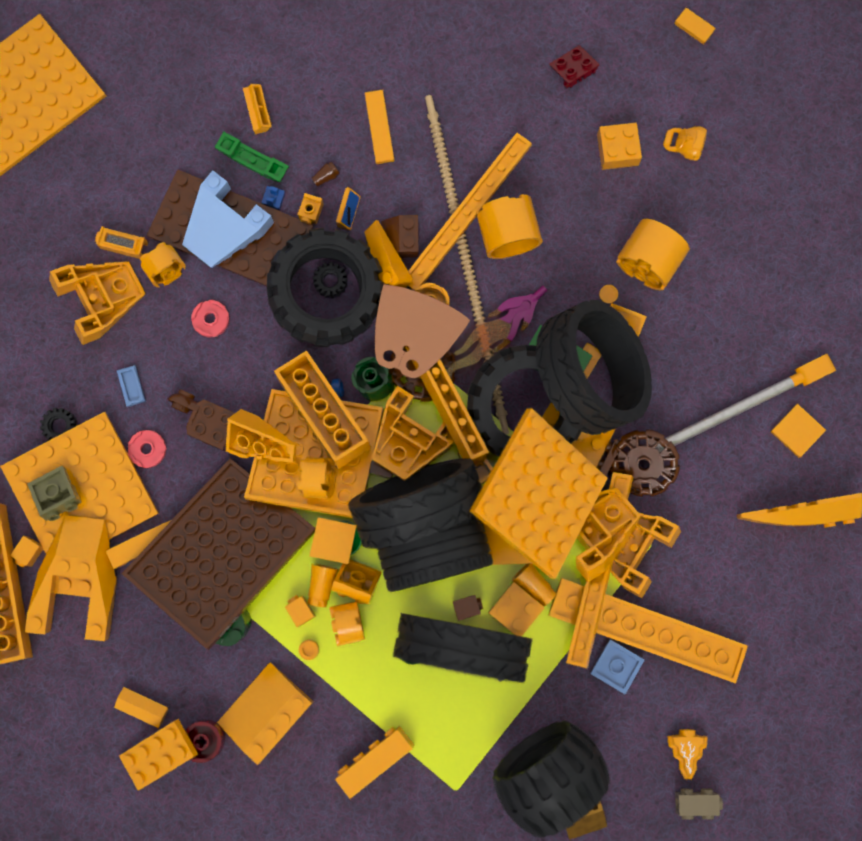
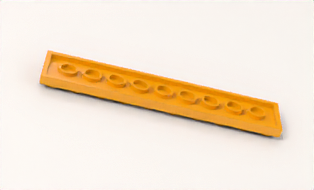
(655, 633)

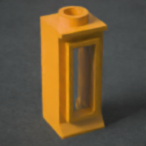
(120, 242)

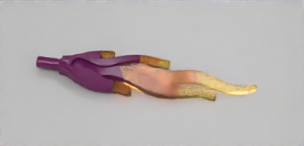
(503, 328)

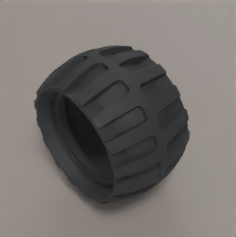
(551, 779)

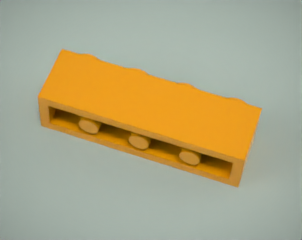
(374, 762)

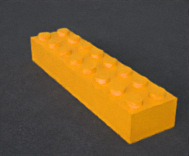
(13, 639)

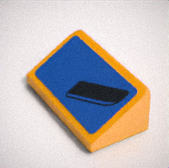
(347, 209)

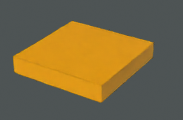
(798, 430)
(333, 540)

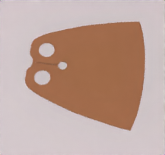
(415, 322)

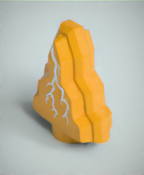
(688, 749)

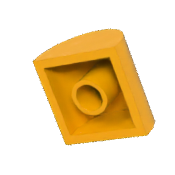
(356, 582)

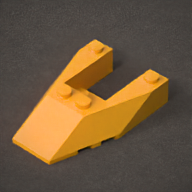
(76, 567)

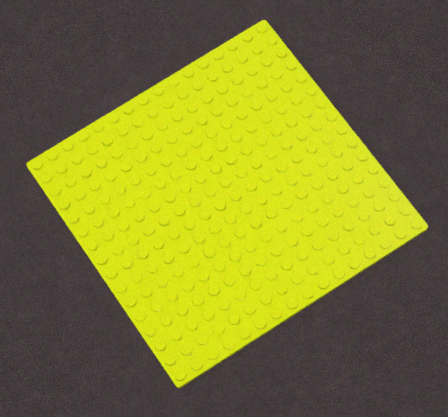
(442, 711)

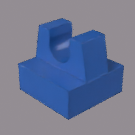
(273, 197)

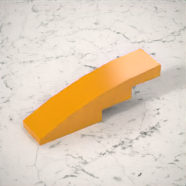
(133, 547)

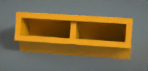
(257, 108)
(141, 707)

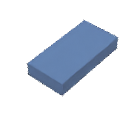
(131, 386)

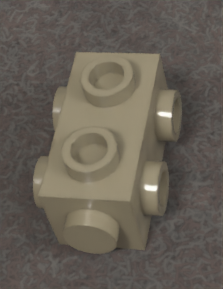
(698, 803)

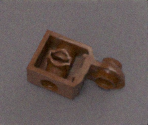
(207, 419)

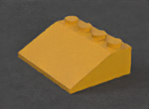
(264, 713)

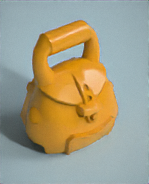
(688, 143)

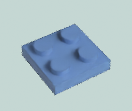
(617, 666)

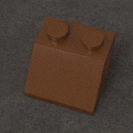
(403, 234)

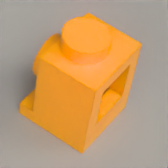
(313, 215)

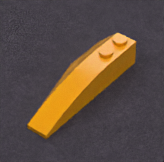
(818, 512)

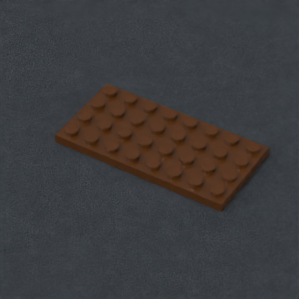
(252, 261)

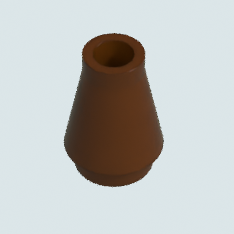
(325, 174)

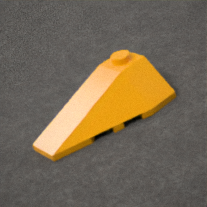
(380, 247)
(254, 437)

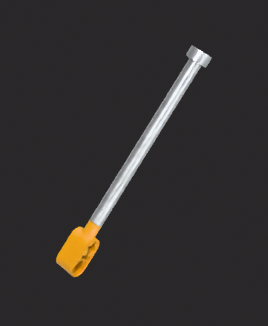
(804, 375)

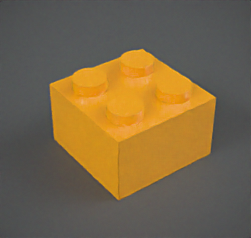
(619, 146)
(516, 610)

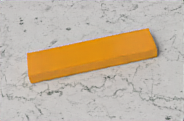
(379, 127)

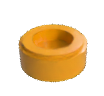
(308, 649)

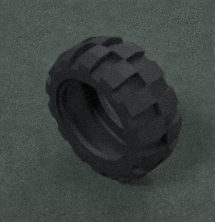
(331, 245)

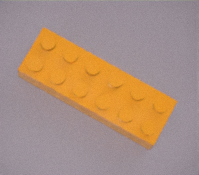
(322, 409)

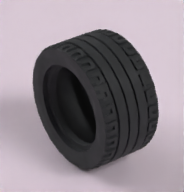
(436, 556)

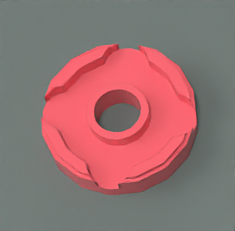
(210, 329)
(154, 457)

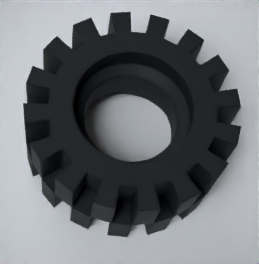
(330, 269)
(53, 415)

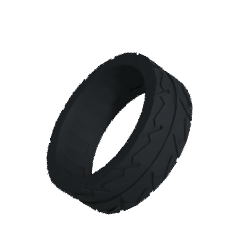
(566, 381)
(417, 507)
(462, 648)

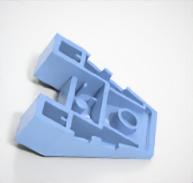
(218, 230)

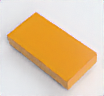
(694, 26)

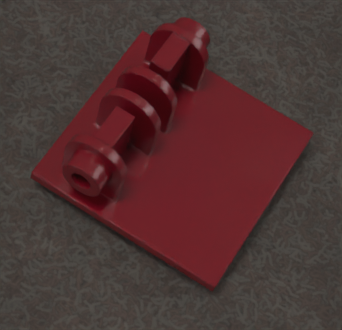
(575, 66)

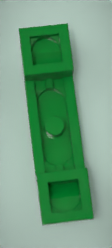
(251, 158)

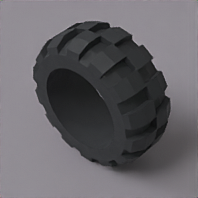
(483, 387)

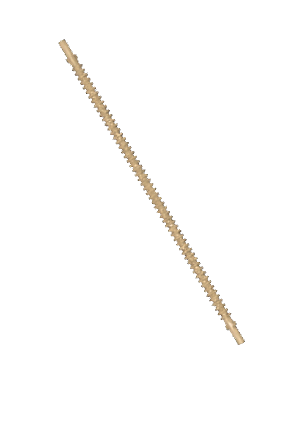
(444, 165)

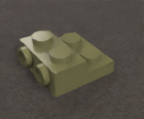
(54, 494)

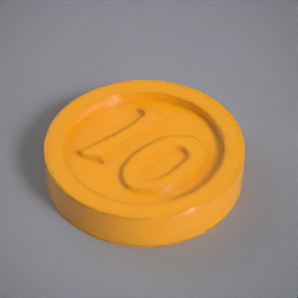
(608, 294)

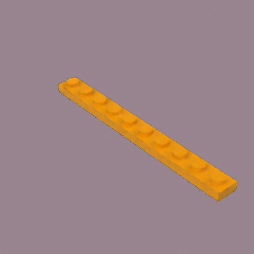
(467, 210)
(593, 598)

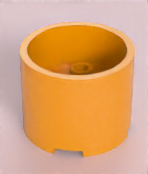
(509, 227)
(653, 254)

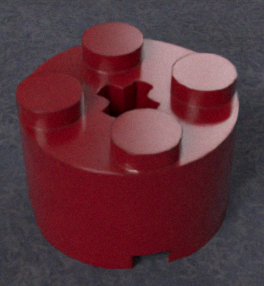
(212, 733)

